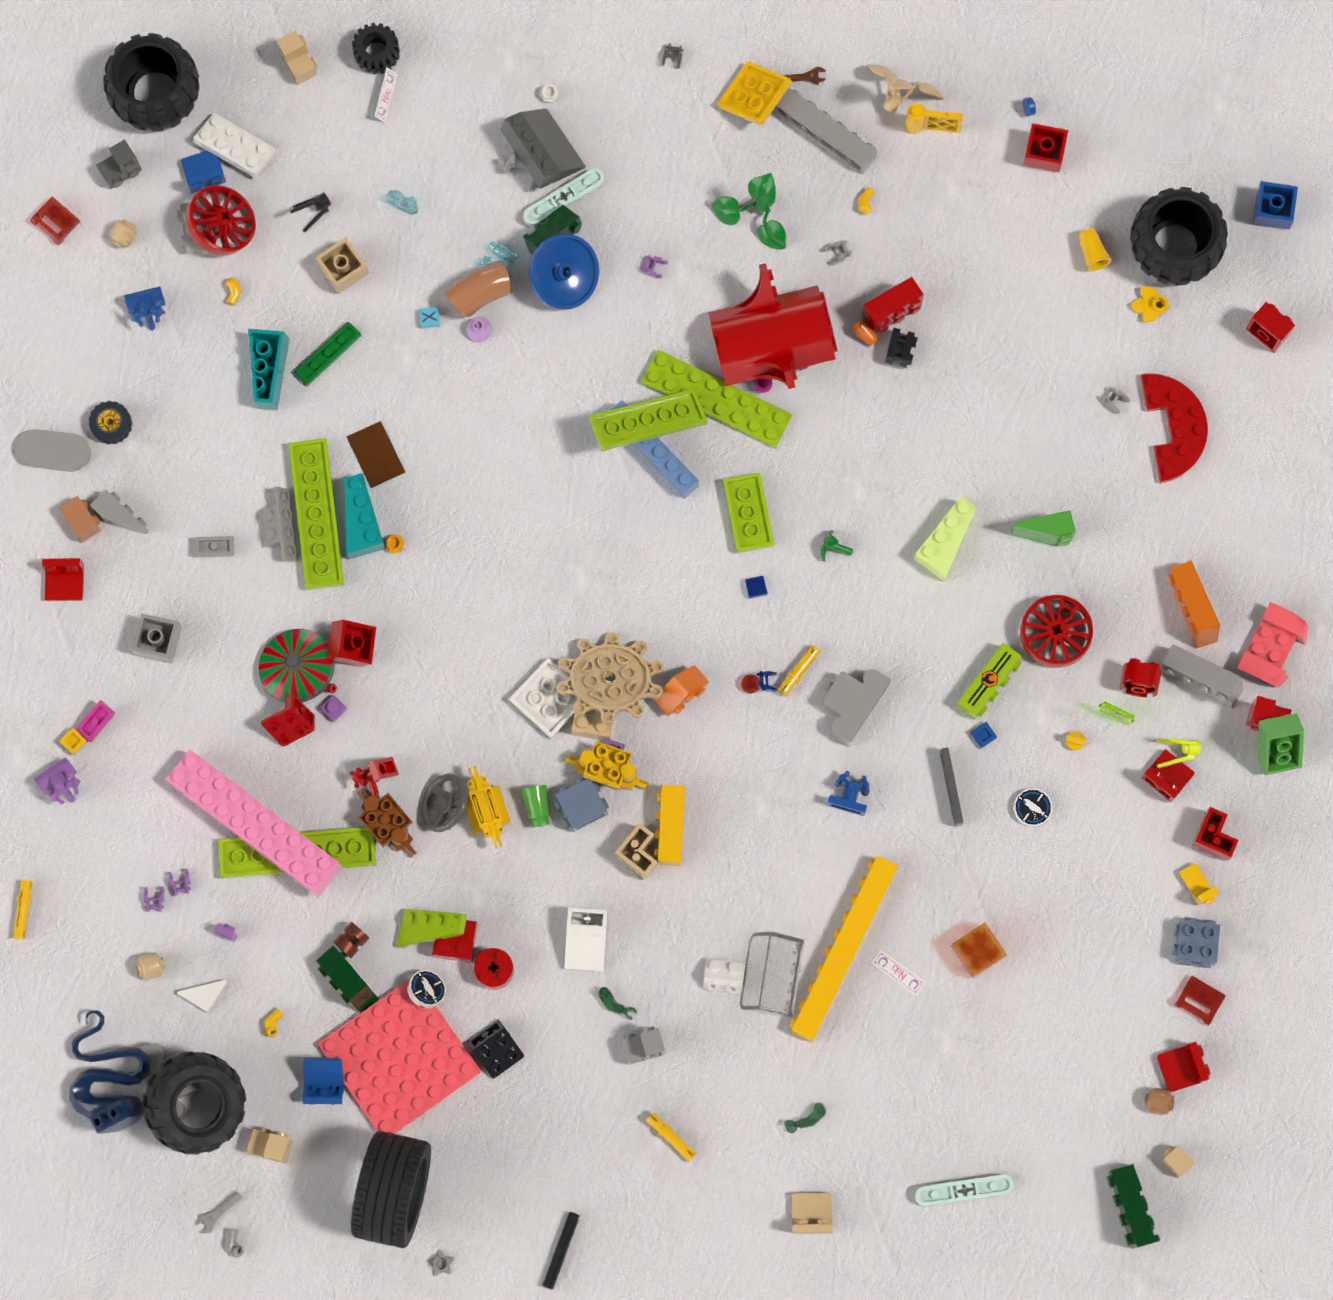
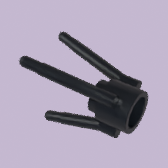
(320, 202)

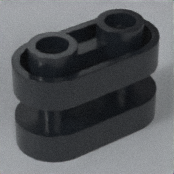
(909, 341)

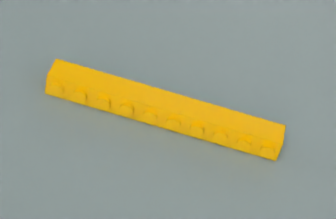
(844, 949)

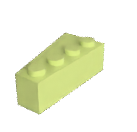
(944, 542)

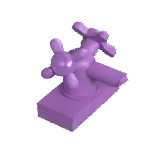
(56, 779)

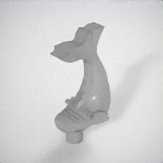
(512, 163)

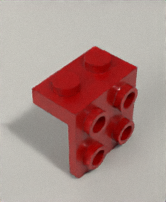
(1183, 1067)

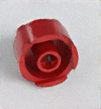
(1140, 678)
(484, 962)

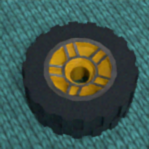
(100, 418)

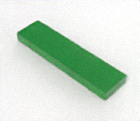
(328, 353)

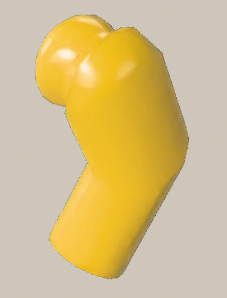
(863, 201)
(235, 289)

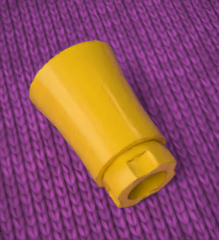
(1093, 250)

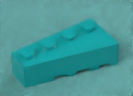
(268, 365)
(361, 523)

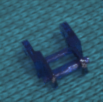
(766, 687)

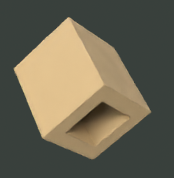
(1177, 1160)

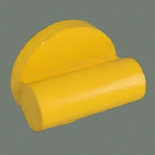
(1075, 740)

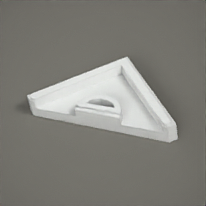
(204, 995)

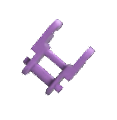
(650, 270)
(173, 884)
(161, 899)

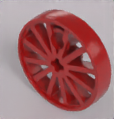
(220, 221)
(1056, 623)

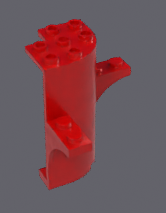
(773, 333)

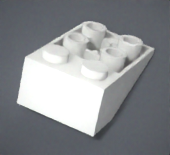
(586, 939)

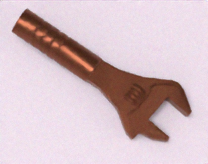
(812, 76)

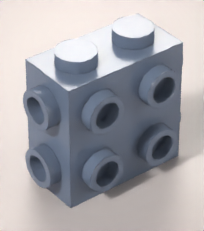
(581, 804)
(1196, 942)

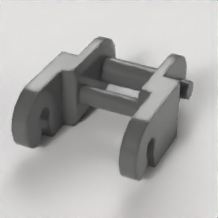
(667, 54)

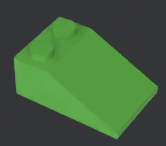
(1047, 529)

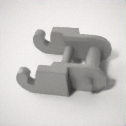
(835, 246)
(1118, 394)

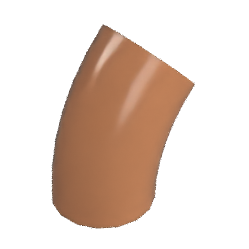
(479, 288)

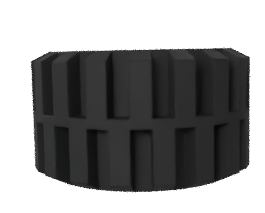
(371, 35)

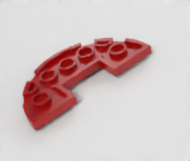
(1185, 421)

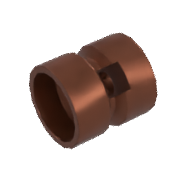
(346, 945)

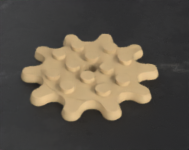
(610, 659)

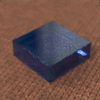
(756, 587)

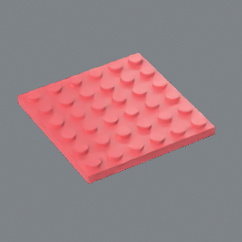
(399, 1059)

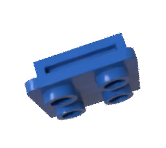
(202, 171)
(323, 1081)

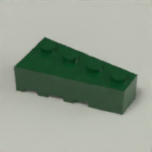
(1132, 1207)

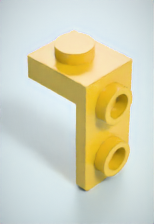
(1198, 885)

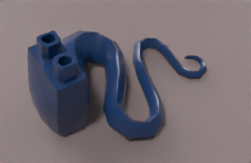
(107, 1112)

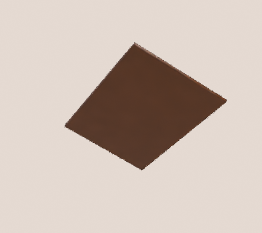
(376, 454)

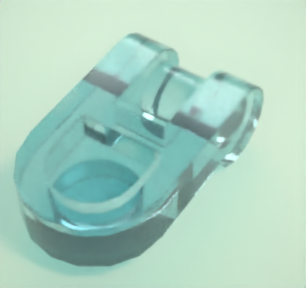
(398, 200)

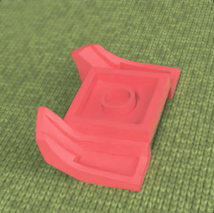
(1273, 644)

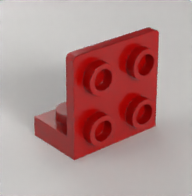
(63, 579)
(291, 722)
(1168, 779)

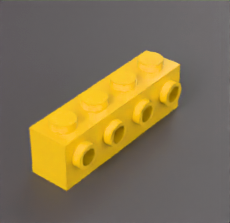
(671, 825)

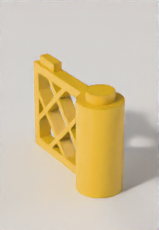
(920, 118)

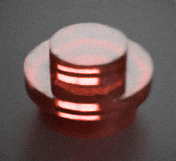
(749, 684)

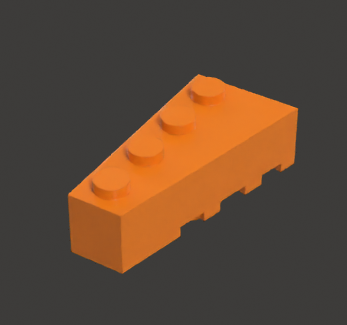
(1194, 604)

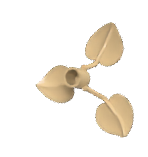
(894, 83)

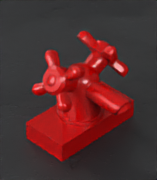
(376, 771)

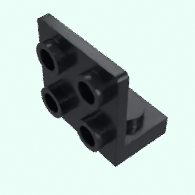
(495, 1049)

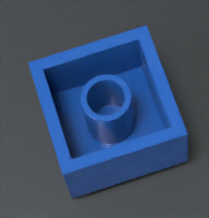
(1275, 205)

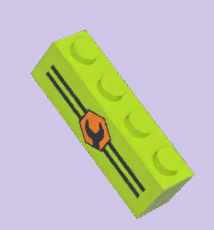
(989, 680)

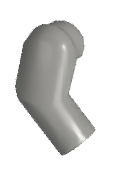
(232, 1245)

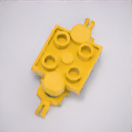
(607, 766)
(486, 808)

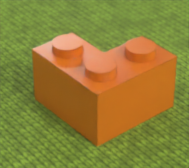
(682, 690)

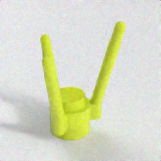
(1189, 747)

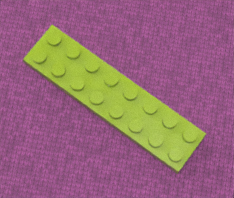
(718, 401)
(316, 514)
(348, 846)

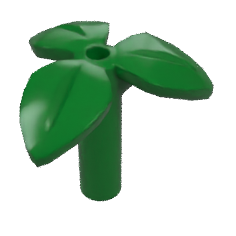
(831, 542)

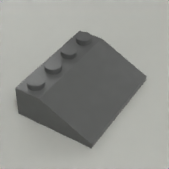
(541, 146)

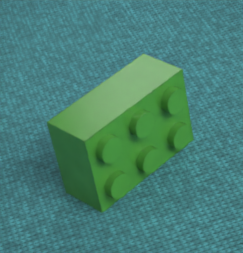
(1280, 744)

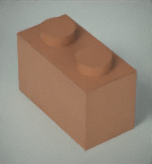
(80, 519)

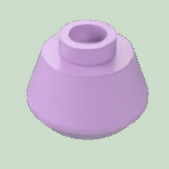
(482, 330)

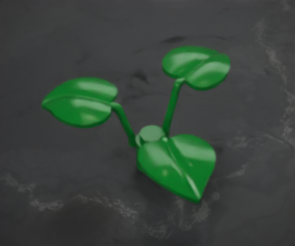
(764, 190)

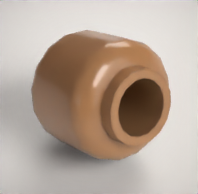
(1159, 1101)

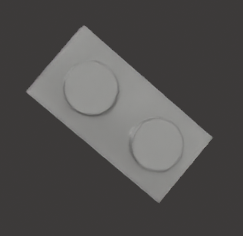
(214, 546)

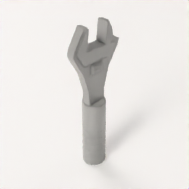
(211, 1218)

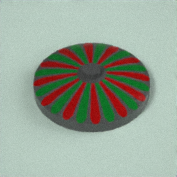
(296, 664)

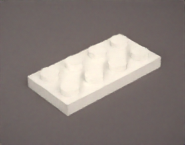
(234, 145)

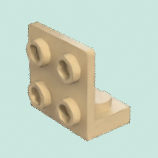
(811, 1213)

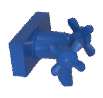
(146, 304)
(850, 794)

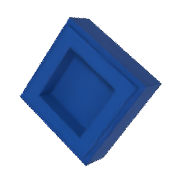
(983, 735)

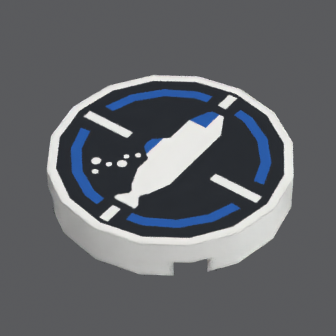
(1032, 807)
(426, 989)

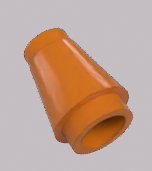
(864, 332)

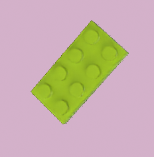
(748, 512)

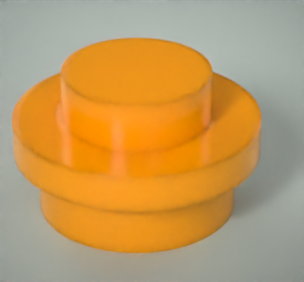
(394, 543)

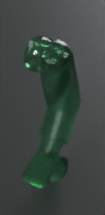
(611, 1005)
(811, 1120)

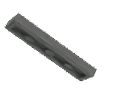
(951, 787)

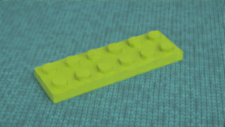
(647, 420)

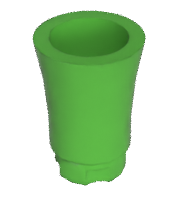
(536, 805)

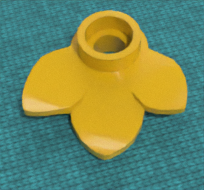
(1147, 304)

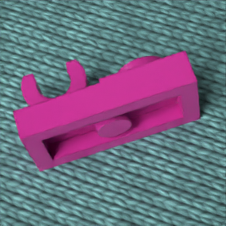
(95, 721)

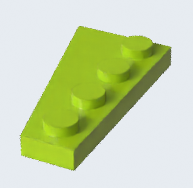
(424, 926)

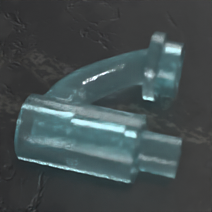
(506, 254)

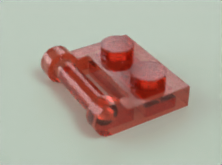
(59, 216)
(1202, 994)

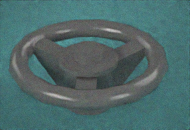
(449, 807)

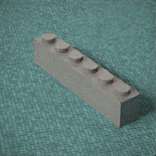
(826, 131)

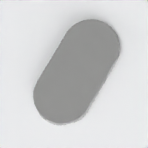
(53, 450)

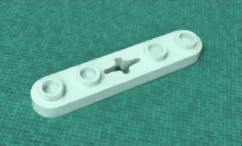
(578, 187)
(944, 1192)

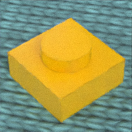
(73, 741)

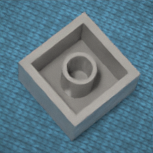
(156, 638)

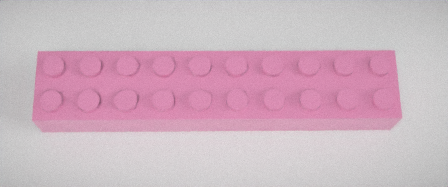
(254, 823)

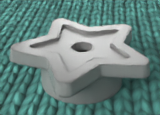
(435, 1262)

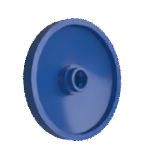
(564, 271)

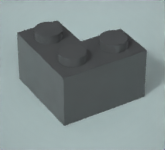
(120, 165)

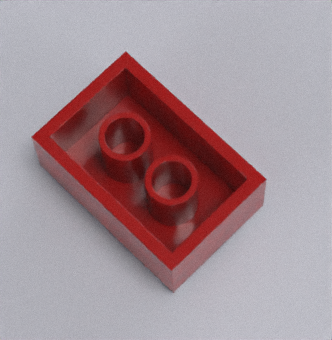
(893, 305)

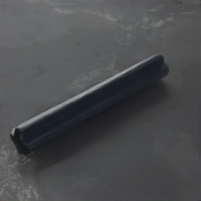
(561, 1250)

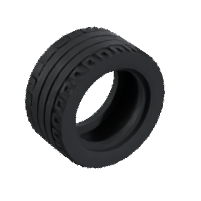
(390, 1189)

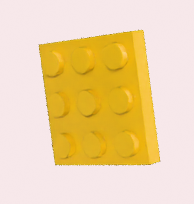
(754, 93)

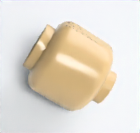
(123, 233)
(150, 966)

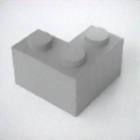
(644, 1046)

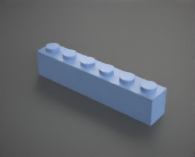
(666, 463)

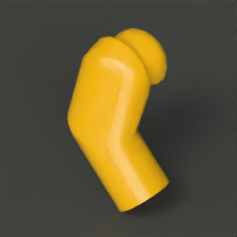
(270, 1023)

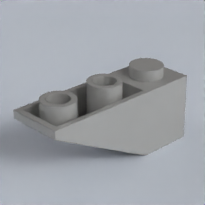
(113, 512)

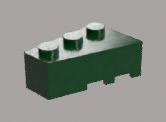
(559, 222)
(346, 979)

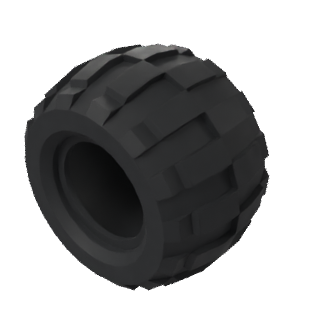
(145, 56)
(1184, 209)
(163, 1092)

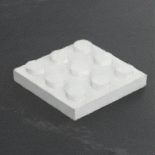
(542, 702)

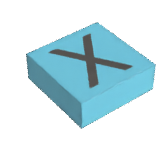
(429, 317)

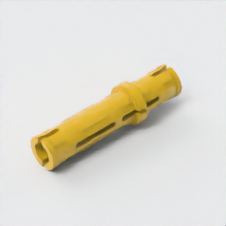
(794, 676)
(24, 900)
(670, 1136)

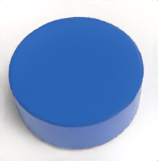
(1029, 106)

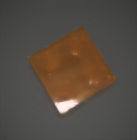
(978, 950)

